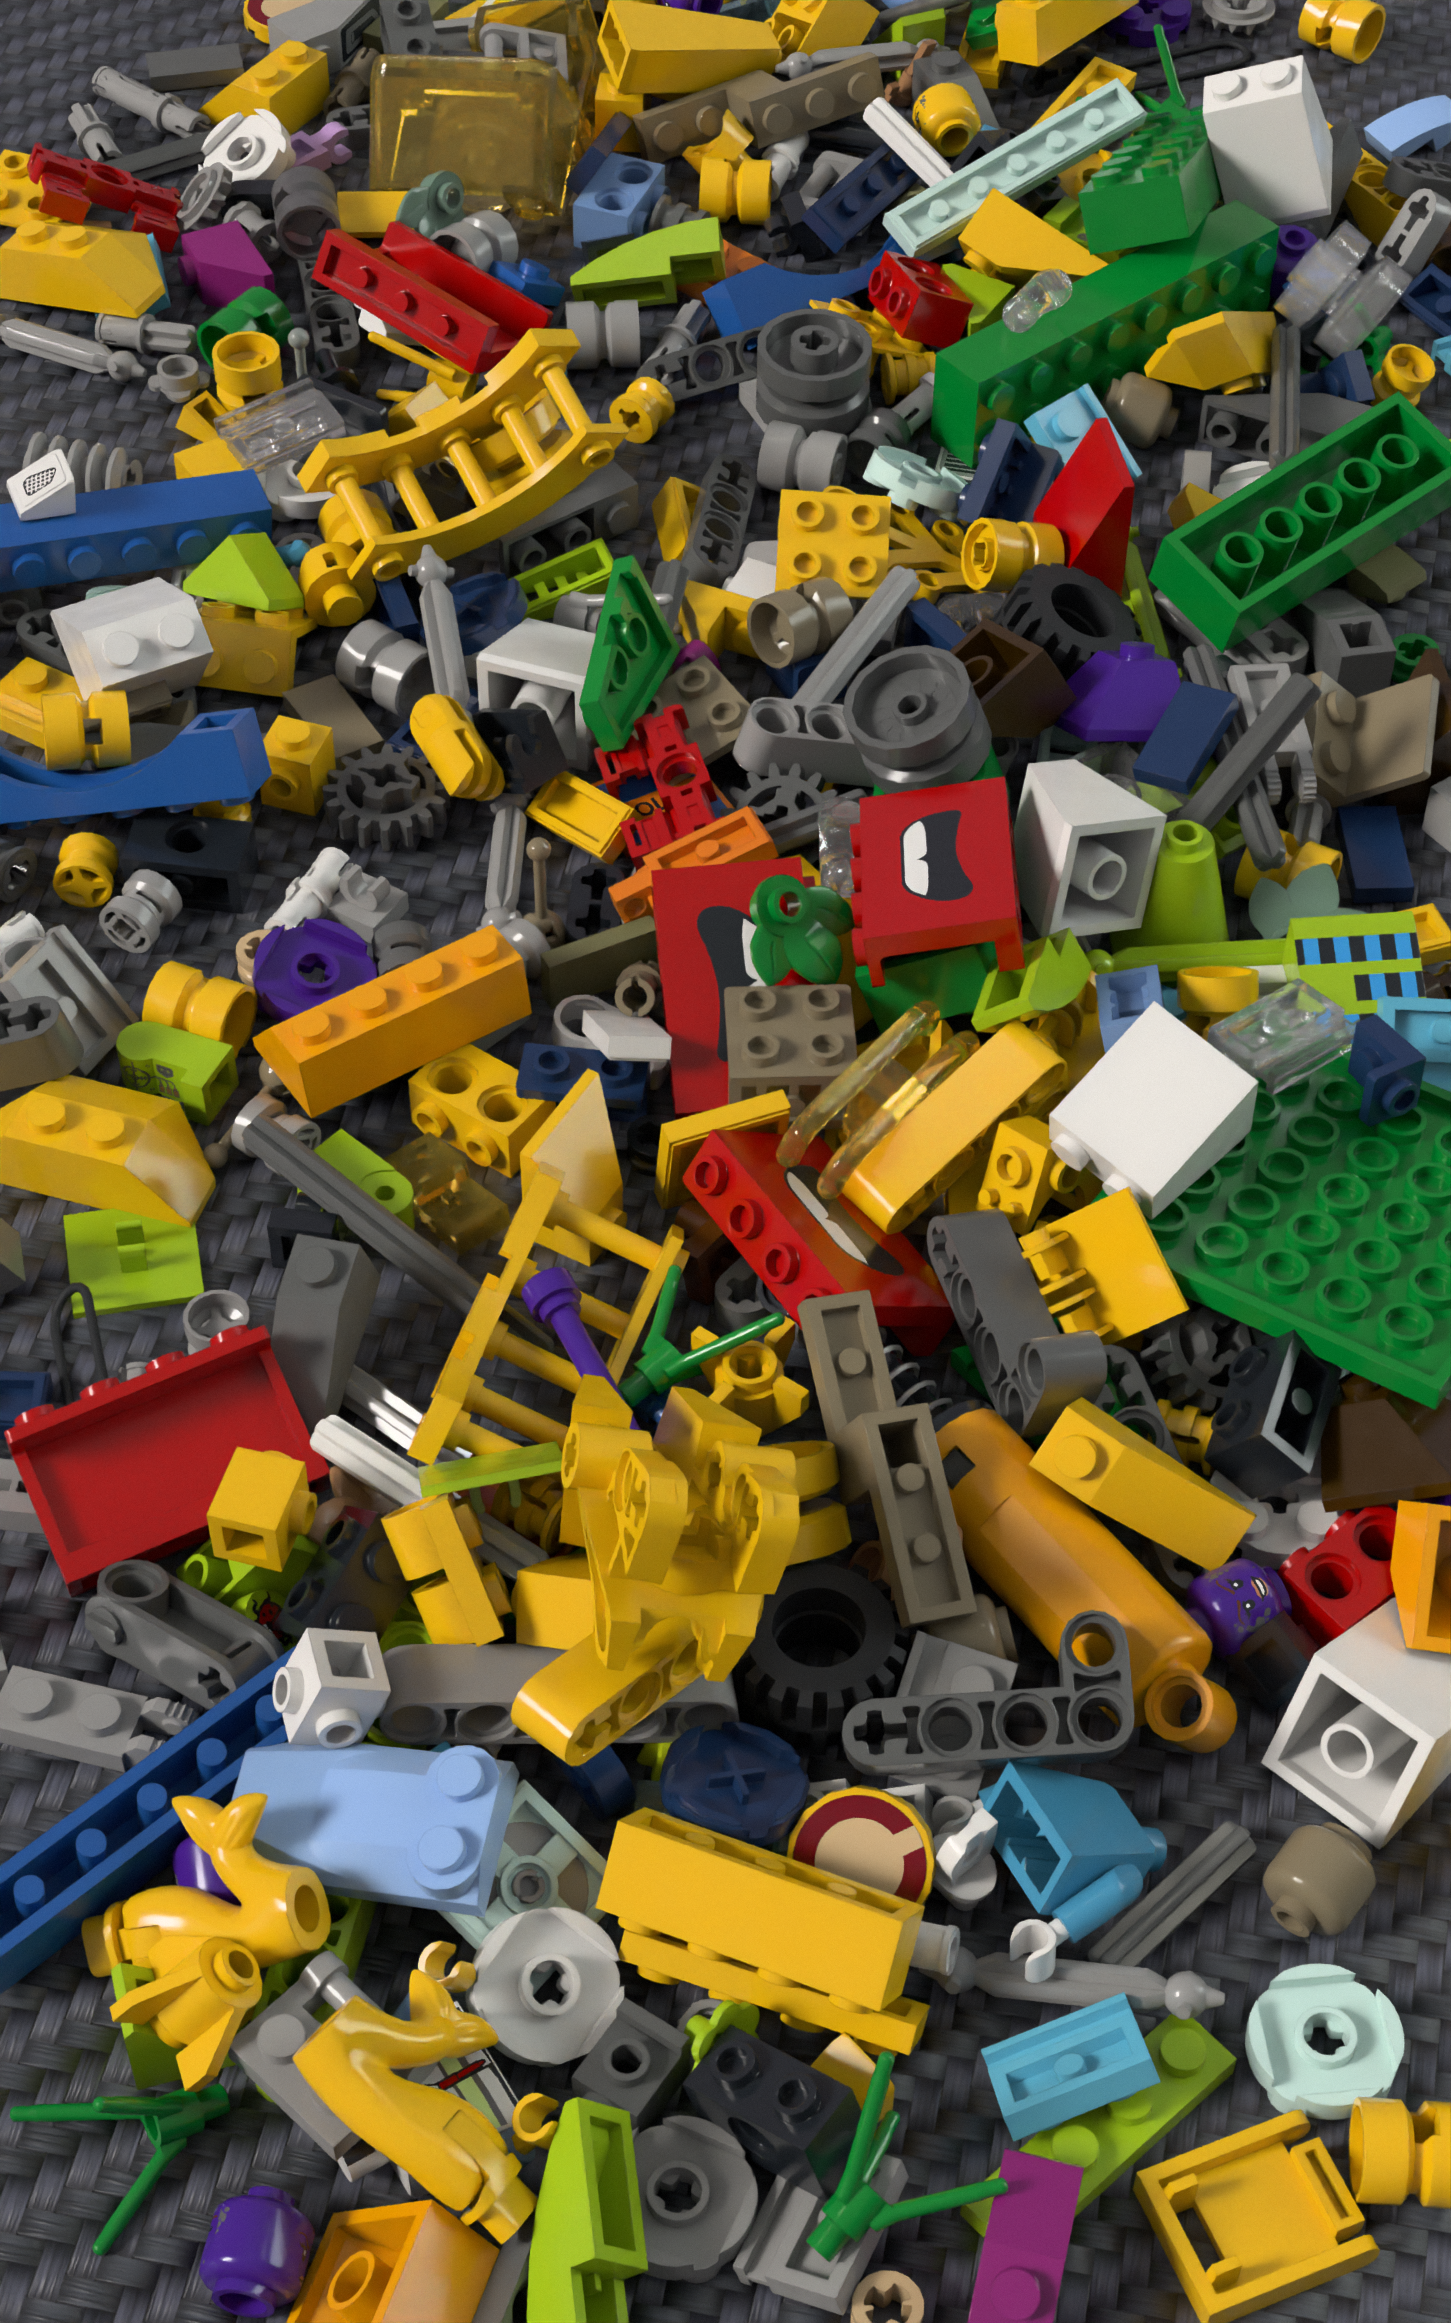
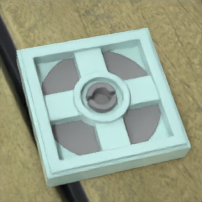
(538, 1868)

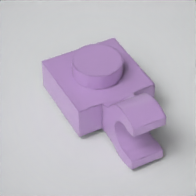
(320, 147)

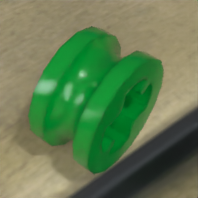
(1409, 651)

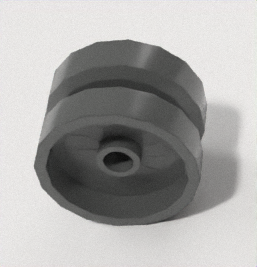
(814, 370)
(917, 720)

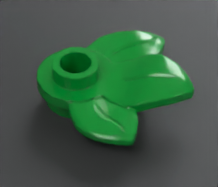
(803, 938)

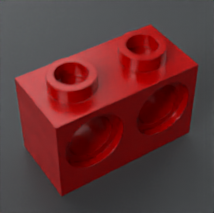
(919, 300)
(1344, 1571)

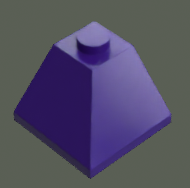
(1120, 694)

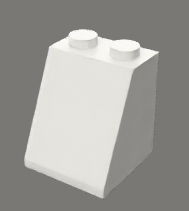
(1270, 140)
(134, 639)
(543, 670)
(1083, 850)
(1154, 1112)
(1368, 1727)

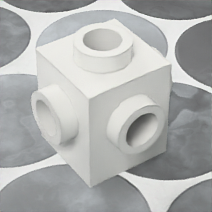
(331, 1688)

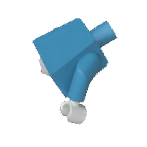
(1067, 1848)

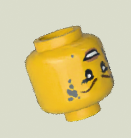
(946, 118)

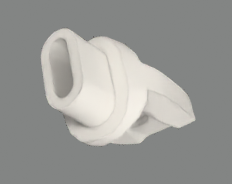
(964, 1862)

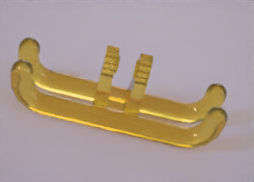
(878, 1093)

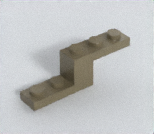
(763, 104)
(887, 1459)

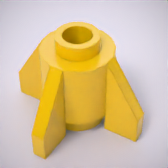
(752, 1378)
(197, 2001)

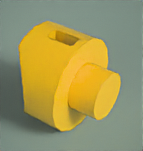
(728, 145)
(329, 591)

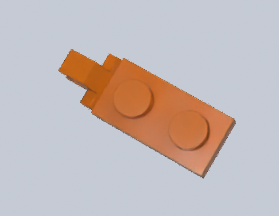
(727, 840)

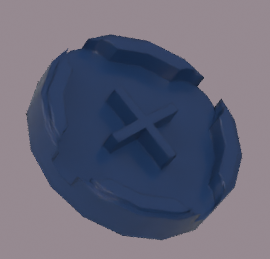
(485, 609)
(735, 1782)

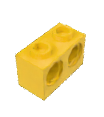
(475, 1107)

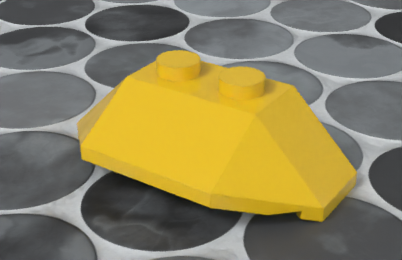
(80, 268)
(1217, 353)
(105, 1150)

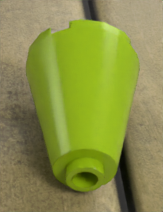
(1184, 894)

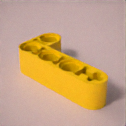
(955, 1124)
(583, 1707)

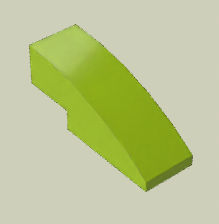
(654, 265)
(1051, 979)
(586, 2220)

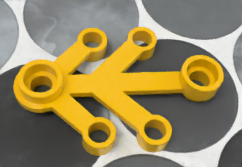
(920, 549)

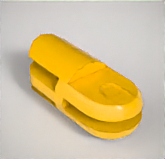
(455, 748)

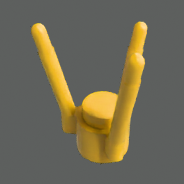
(447, 375)

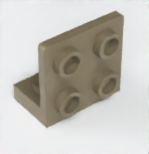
(711, 707)
(1373, 739)
(788, 1041)

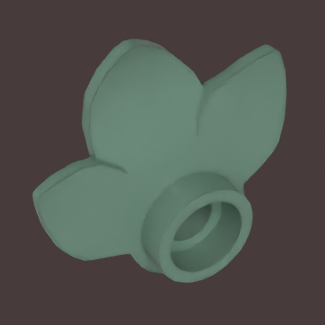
(433, 204)
(1309, 894)

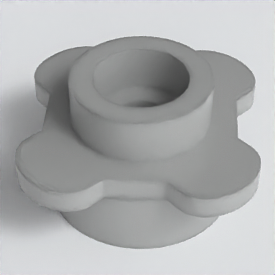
(178, 378)

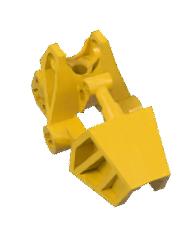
(630, 1509)

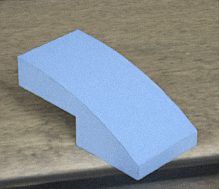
(1411, 127)

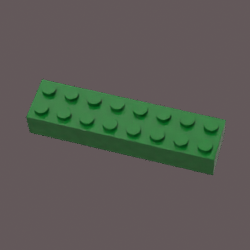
(1103, 329)

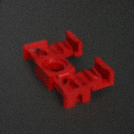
(74, 183)
(666, 754)

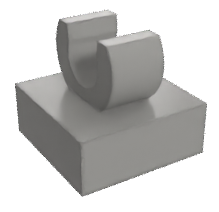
(366, 903)

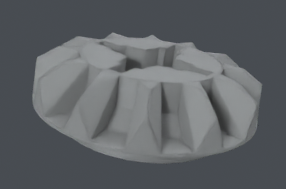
(1239, 14)
(204, 197)

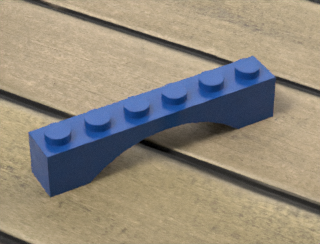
(768, 291)
(209, 760)

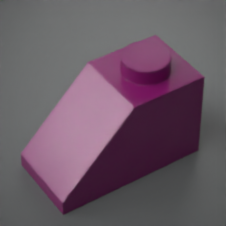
(222, 264)
(1026, 2241)

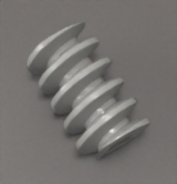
(90, 471)

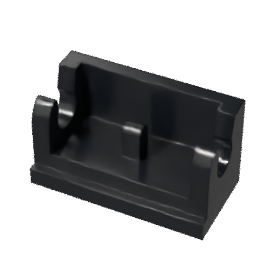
(522, 746)

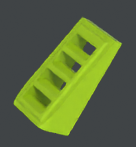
(580, 570)

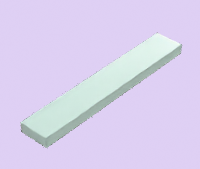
(1015, 167)

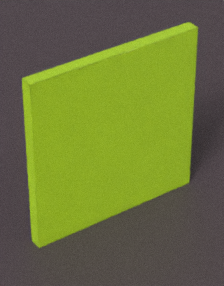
(131, 1261)
(490, 1469)

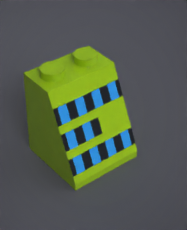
(1356, 958)

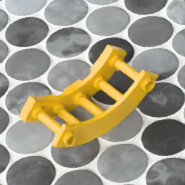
(448, 431)
(485, 1336)

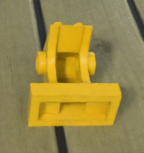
(1028, 1172)

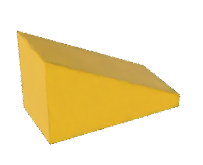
(198, 417)

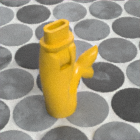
(280, 1910)
(417, 2126)

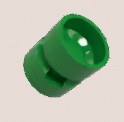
(251, 311)

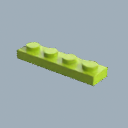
(1122, 2131)

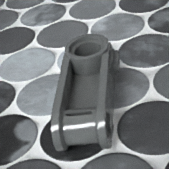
(177, 1632)

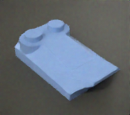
(385, 1819)

